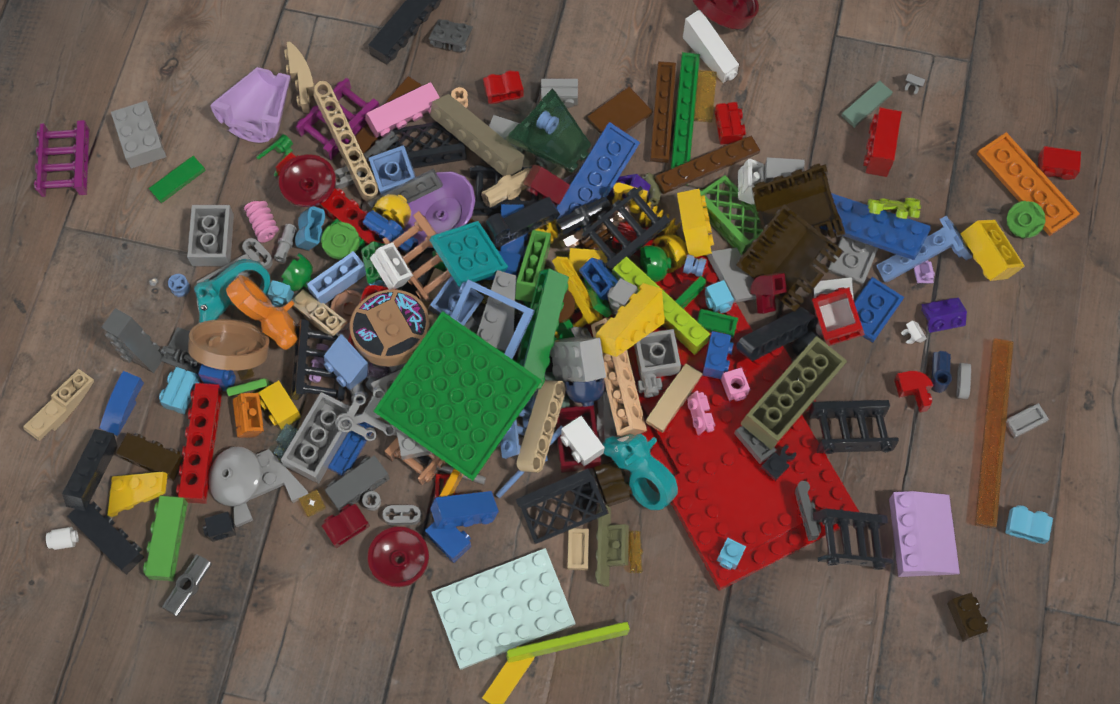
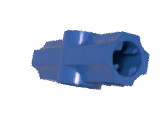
(388, 229)

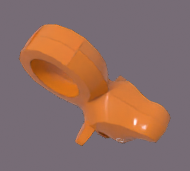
(255, 304)

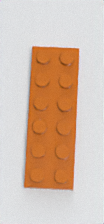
(1027, 181)

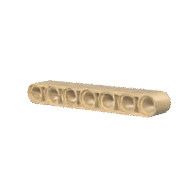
(345, 133)

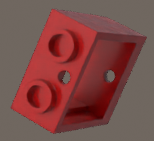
(844, 333)

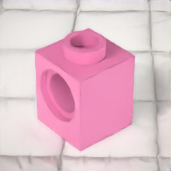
(735, 376)

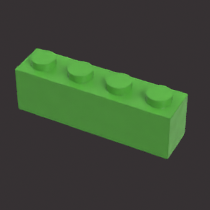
(532, 264)
(166, 538)

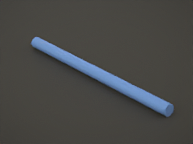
(518, 474)

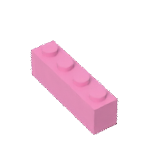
(401, 110)

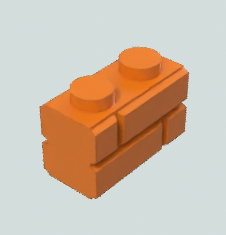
(248, 415)

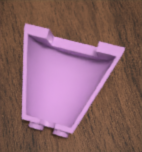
(254, 105)

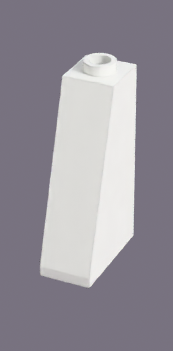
(707, 43)

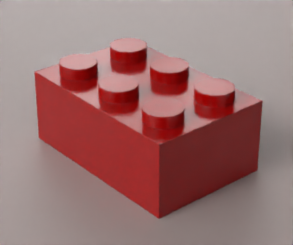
(882, 142)

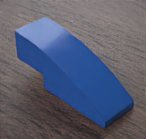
(121, 403)

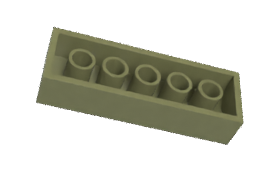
(793, 392)

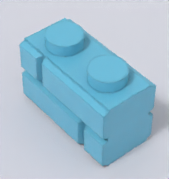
(178, 391)

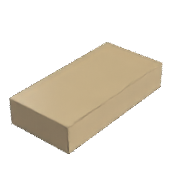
(578, 549)

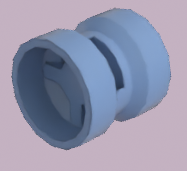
(697, 269)

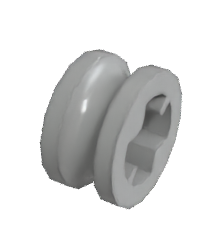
(377, 501)

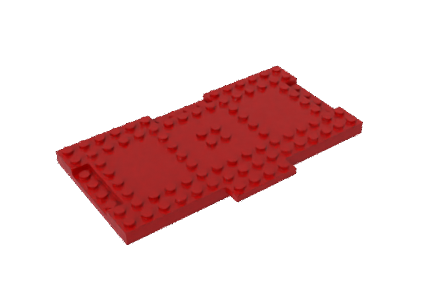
(716, 476)

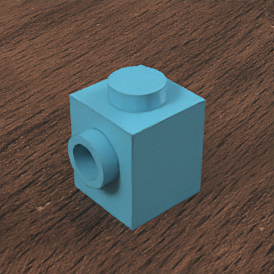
(718, 297)

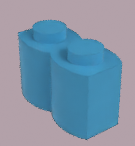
(310, 228)

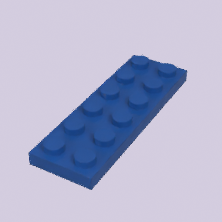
(599, 170)
(880, 230)

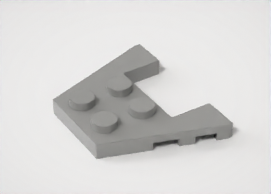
(273, 476)

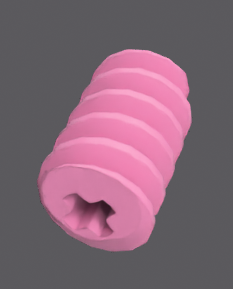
(261, 220)

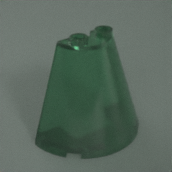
(562, 146)

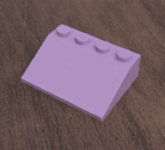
(923, 534)

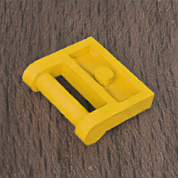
(620, 188)

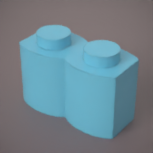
(1029, 525)

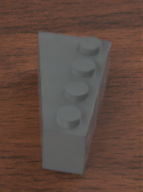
(131, 341)

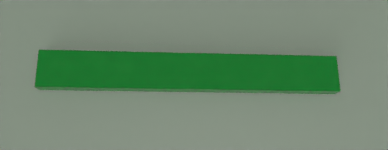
(685, 109)

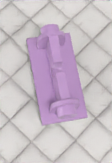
(924, 272)

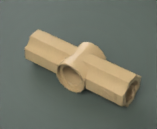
(506, 188)

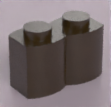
(612, 484)

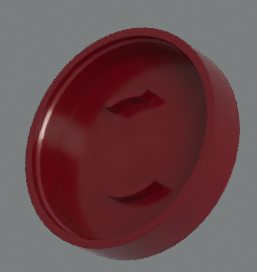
(729, 13)

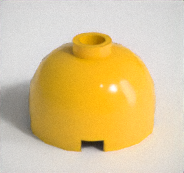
(394, 208)
(674, 248)

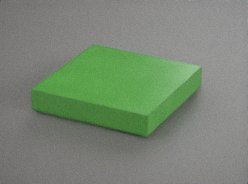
(248, 387)

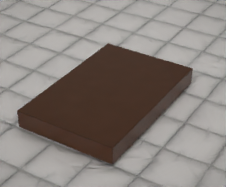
(623, 111)

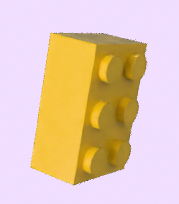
(695, 222)
(992, 250)

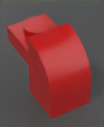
(915, 384)

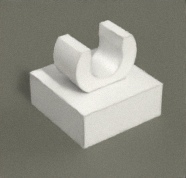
(915, 331)

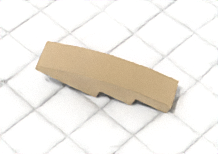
(674, 398)

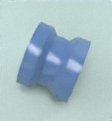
(547, 122)
(176, 281)

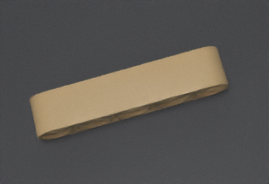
(541, 426)

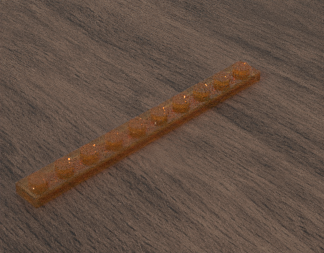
(994, 434)

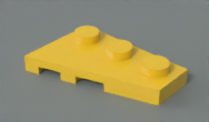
(134, 489)

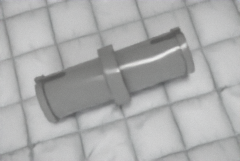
(285, 243)

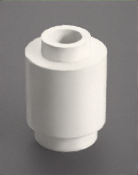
(62, 538)

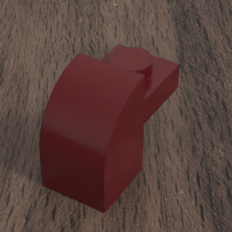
(765, 289)

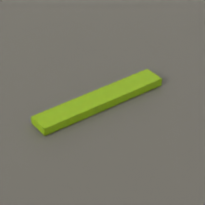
(567, 642)

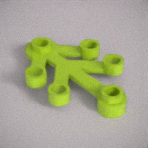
(910, 204)

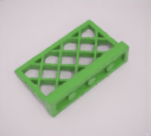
(722, 221)

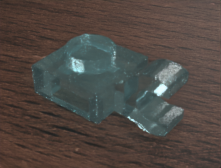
(284, 439)

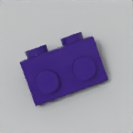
(944, 314)

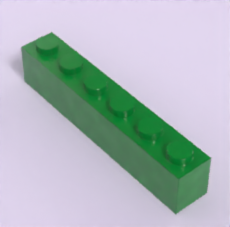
(540, 333)

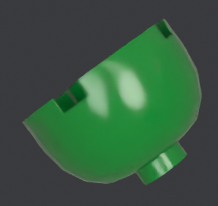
(654, 262)
(298, 273)

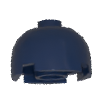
(585, 391)

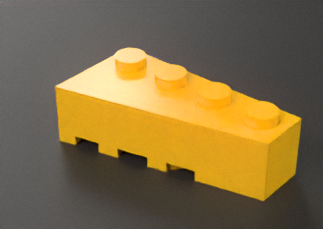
(633, 321)

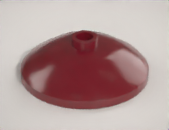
(306, 171)
(397, 543)

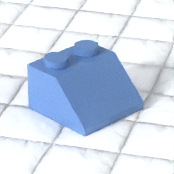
(392, 168)
(448, 295)
(345, 363)

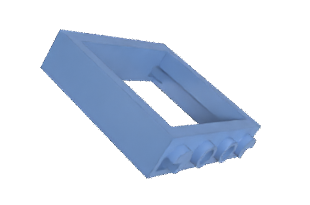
(523, 323)

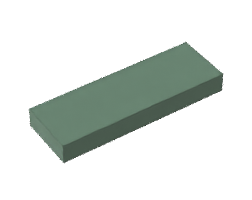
(866, 104)

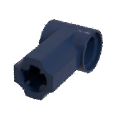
(941, 371)

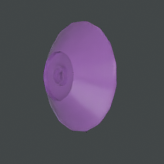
(445, 207)

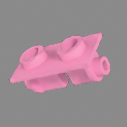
(698, 404)

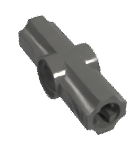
(180, 597)

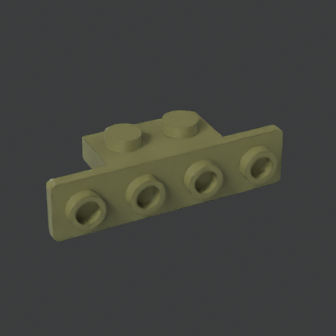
(612, 547)

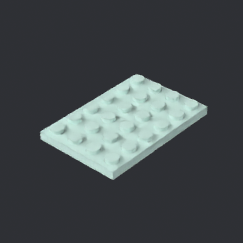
(503, 608)

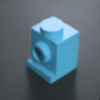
(280, 294)

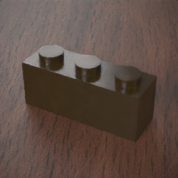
(150, 455)

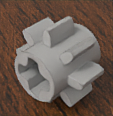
(650, 385)

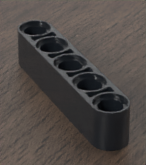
(777, 334)

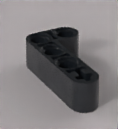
(530, 218)

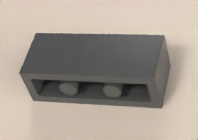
(357, 482)

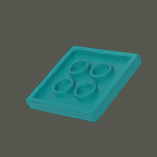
(468, 253)

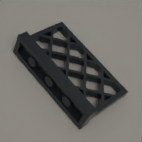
(430, 156)
(556, 489)

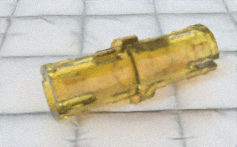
(635, 552)

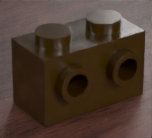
(968, 617)

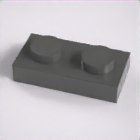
(754, 445)

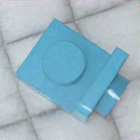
(731, 554)

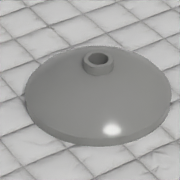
(242, 480)

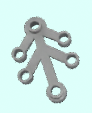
(367, 416)

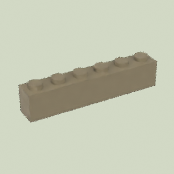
(477, 135)

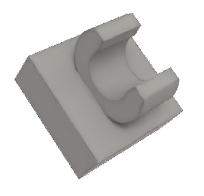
(914, 80)

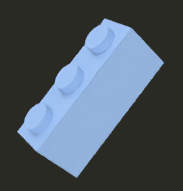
(337, 278)

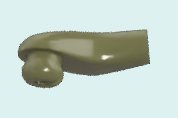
(654, 191)

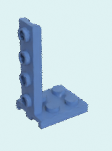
(934, 244)

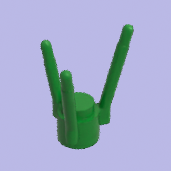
(281, 145)

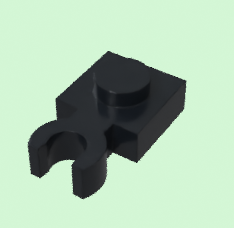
(777, 465)

